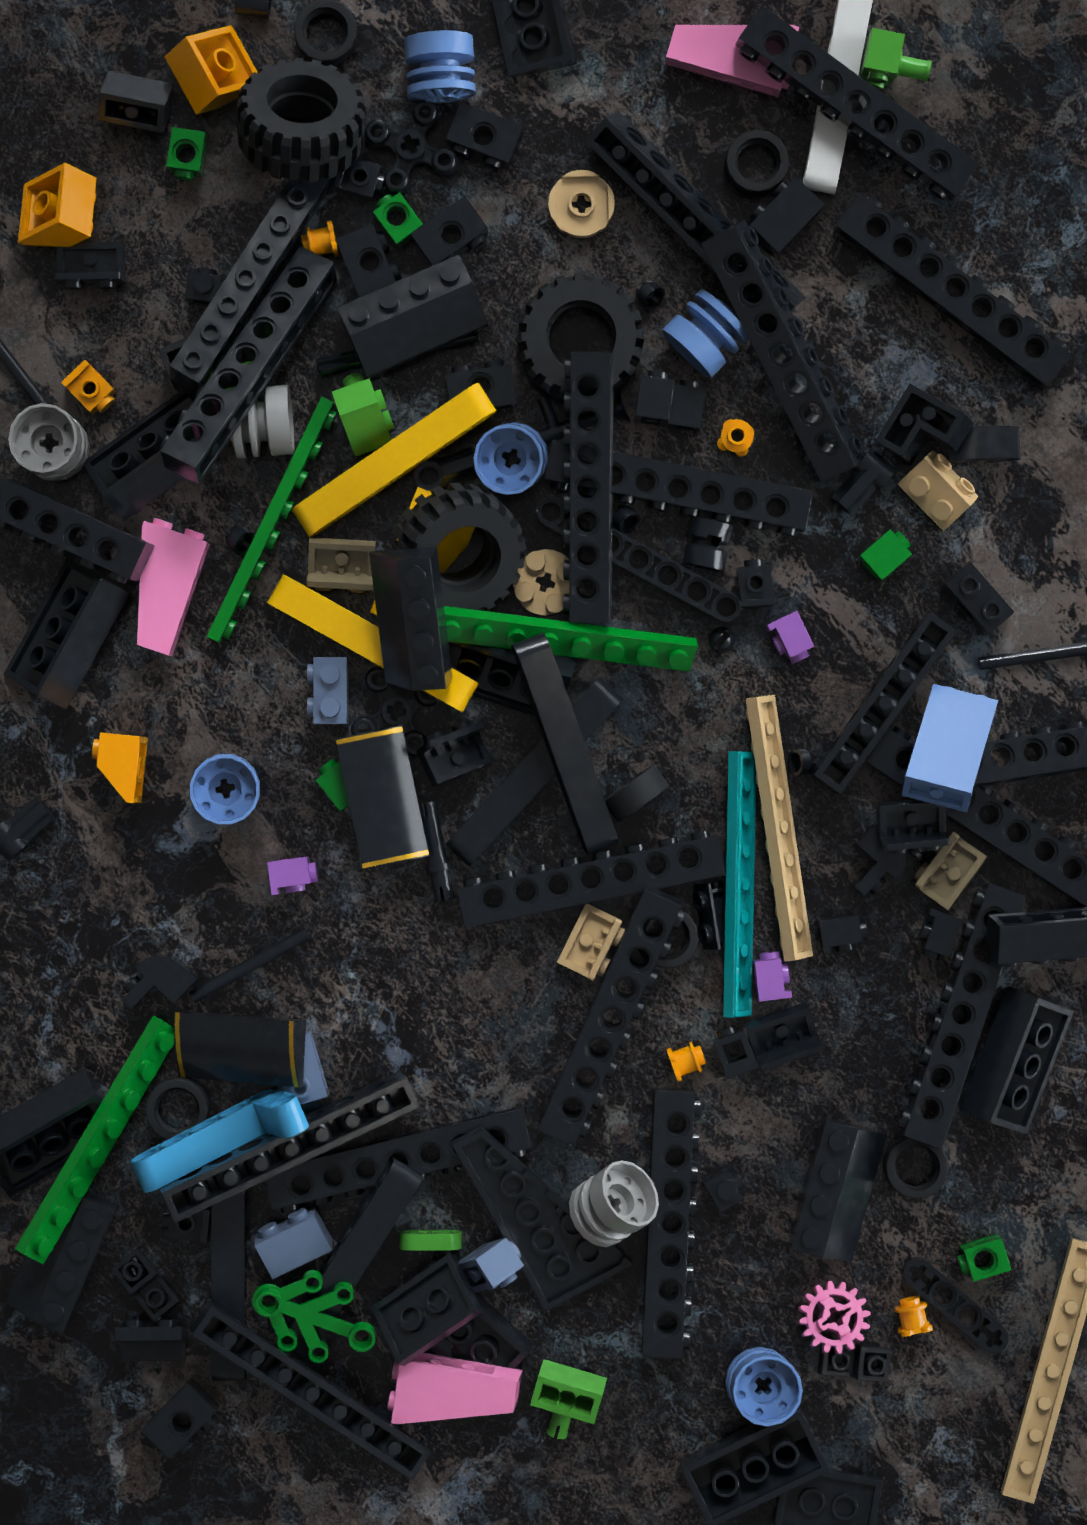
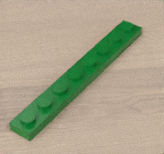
(279, 508)
(572, 638)
(97, 1141)

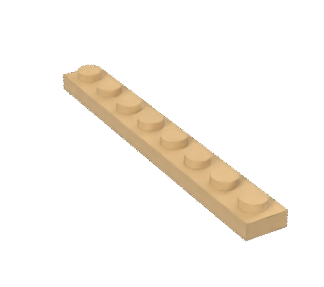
(779, 827)
(1049, 1377)

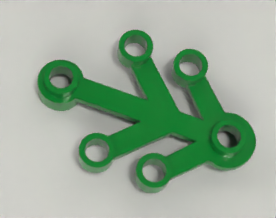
(309, 1314)

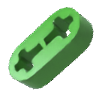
(430, 1240)

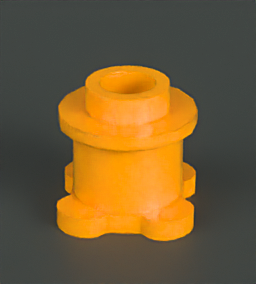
(321, 240)
(726, 441)
(686, 1060)
(912, 1316)

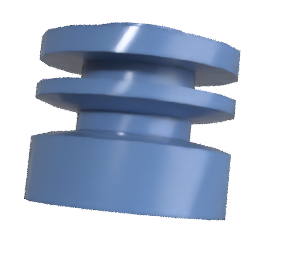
(439, 59)
(706, 333)
(493, 465)
(213, 804)
(766, 1405)

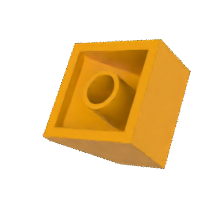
(211, 68)
(57, 208)
(122, 763)

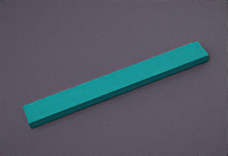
(739, 884)

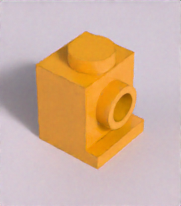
(79, 378)

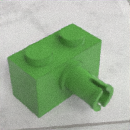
(884, 60)
(362, 414)
(567, 1395)

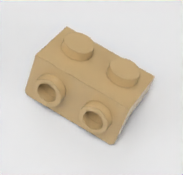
(938, 489)
(591, 941)

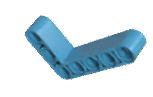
(265, 1112)

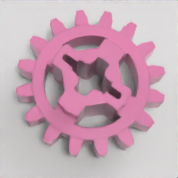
(842, 1331)

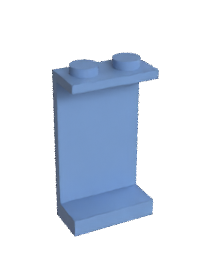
(949, 747)

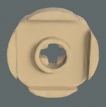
(594, 190)
(528, 591)

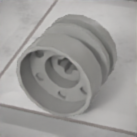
(267, 422)
(36, 429)
(613, 1203)

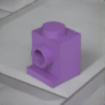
(791, 637)
(291, 874)
(770, 977)

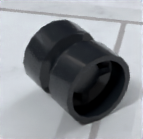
(707, 556)

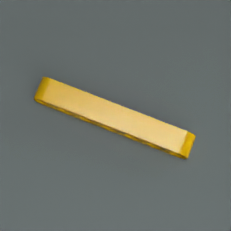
(394, 460)
(354, 633)

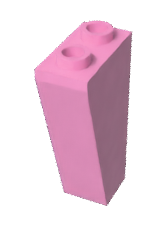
(713, 53)
(168, 583)
(451, 1388)

